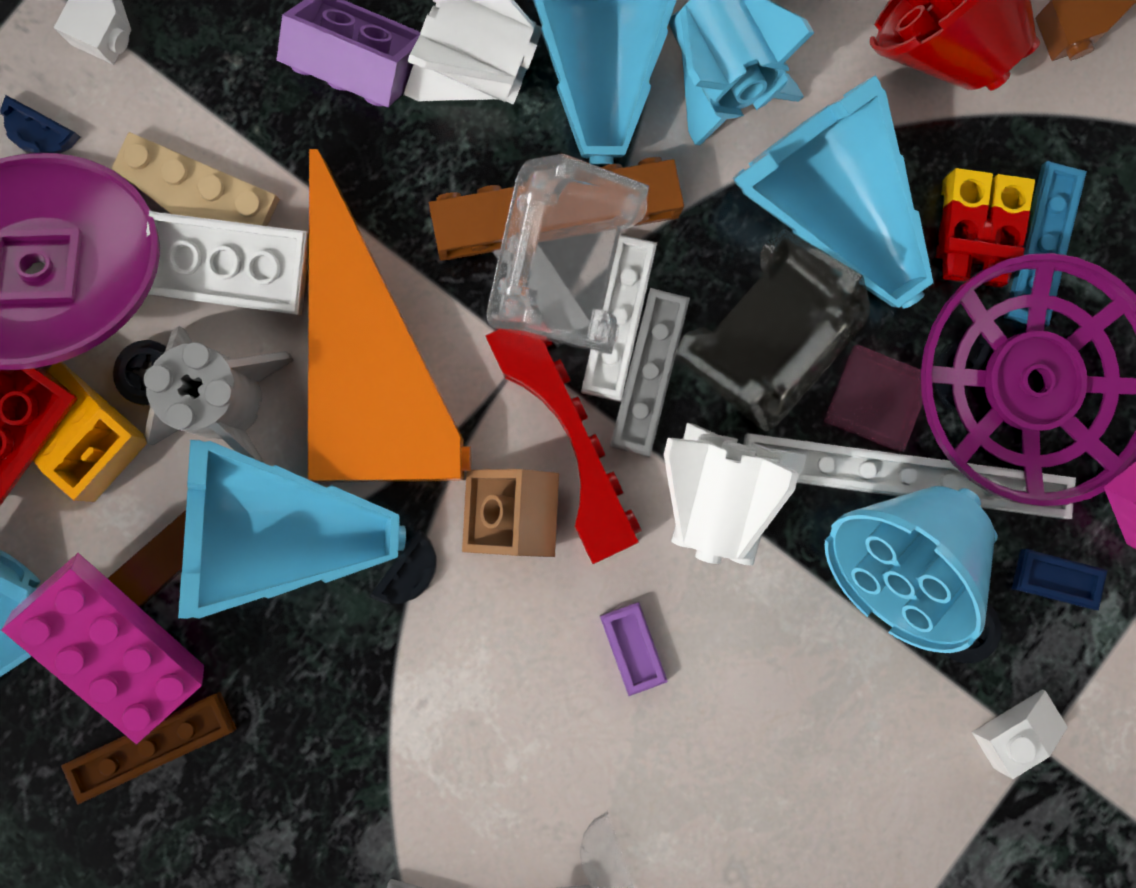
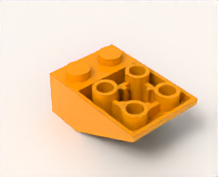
(89, 443)

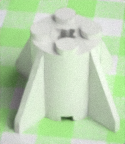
(472, 51)
(726, 492)

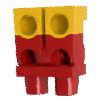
(982, 222)

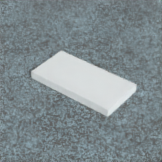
(231, 263)

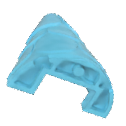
(604, 66)
(848, 193)
(271, 531)

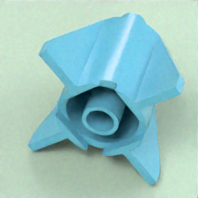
(735, 58)

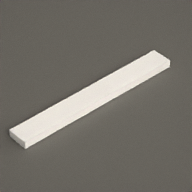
(904, 474)

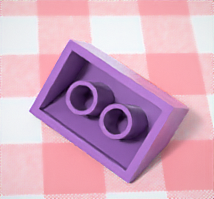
(348, 48)

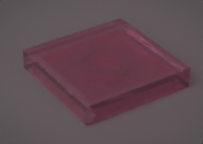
(877, 398)

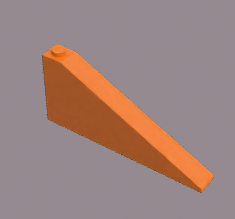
(368, 384)

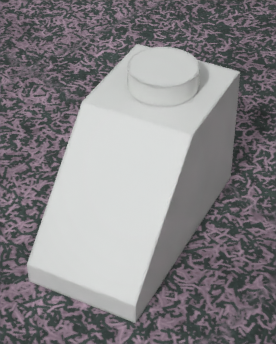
(95, 27)
(1022, 735)

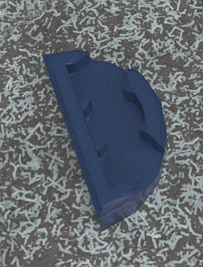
(35, 131)

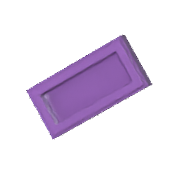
(633, 648)

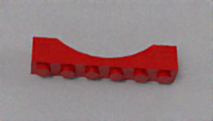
(600, 517)

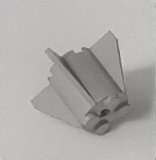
(206, 392)

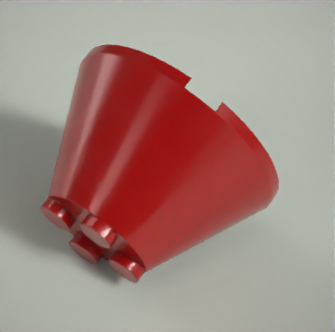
(958, 39)

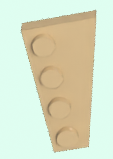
(190, 186)

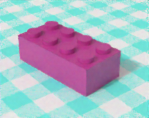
(105, 648)

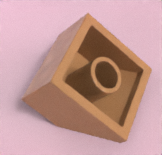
(510, 512)

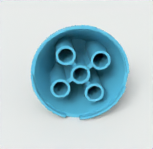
(918, 565)

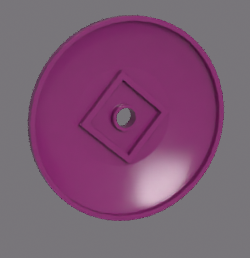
(94, 250)

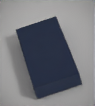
(1059, 579)

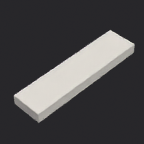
(625, 298)

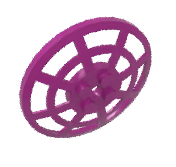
(1008, 372)

